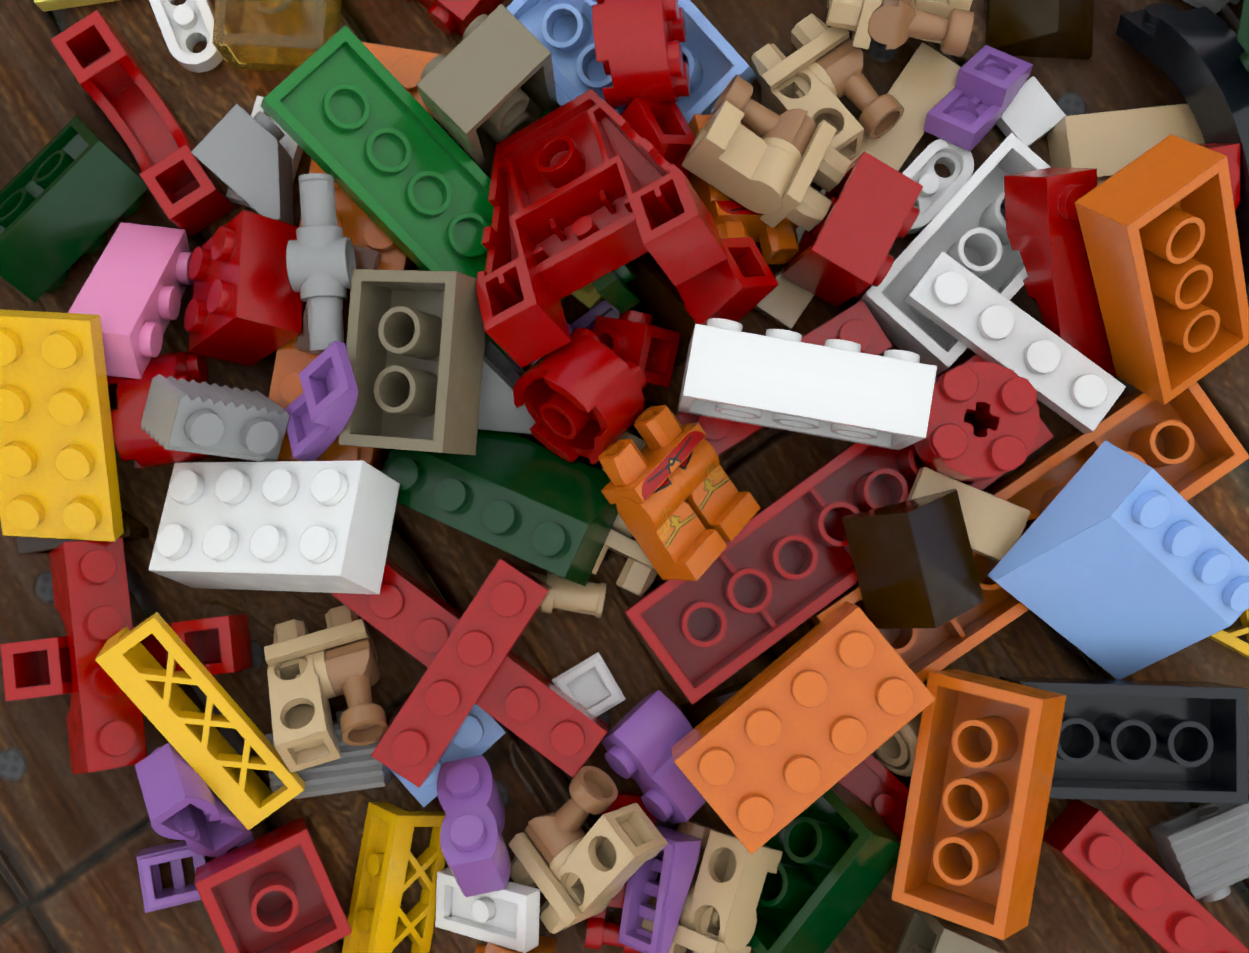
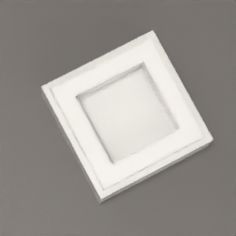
(1030, 113)
(591, 685)

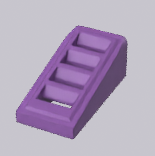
(677, 866)
(150, 878)

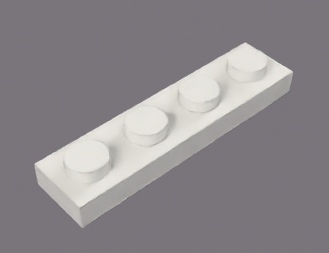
(1015, 340)

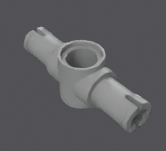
(320, 261)

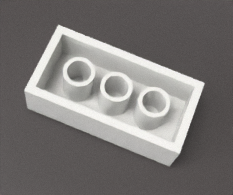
(973, 234)
(807, 386)
(276, 526)

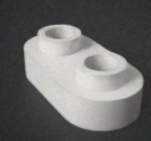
(185, 27)
(936, 189)

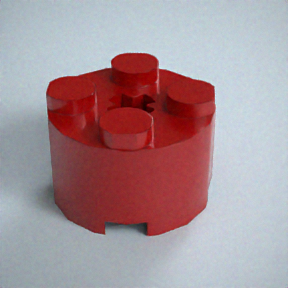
(641, 50)
(132, 396)
(581, 397)
(1006, 419)

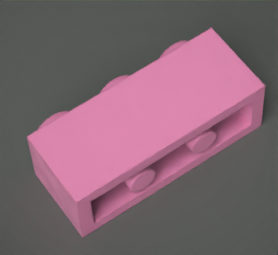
(136, 293)

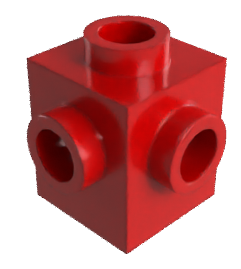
(640, 342)

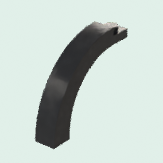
(1206, 67)

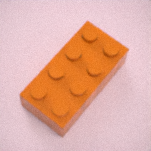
(1167, 266)
(800, 725)
(978, 801)

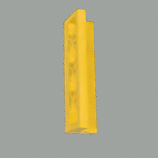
(194, 732)
(384, 877)

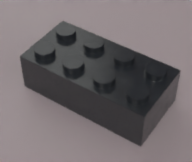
(1149, 740)

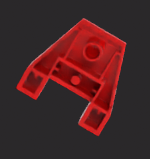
(571, 206)
(1048, 235)

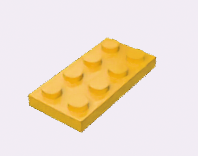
(56, 429)

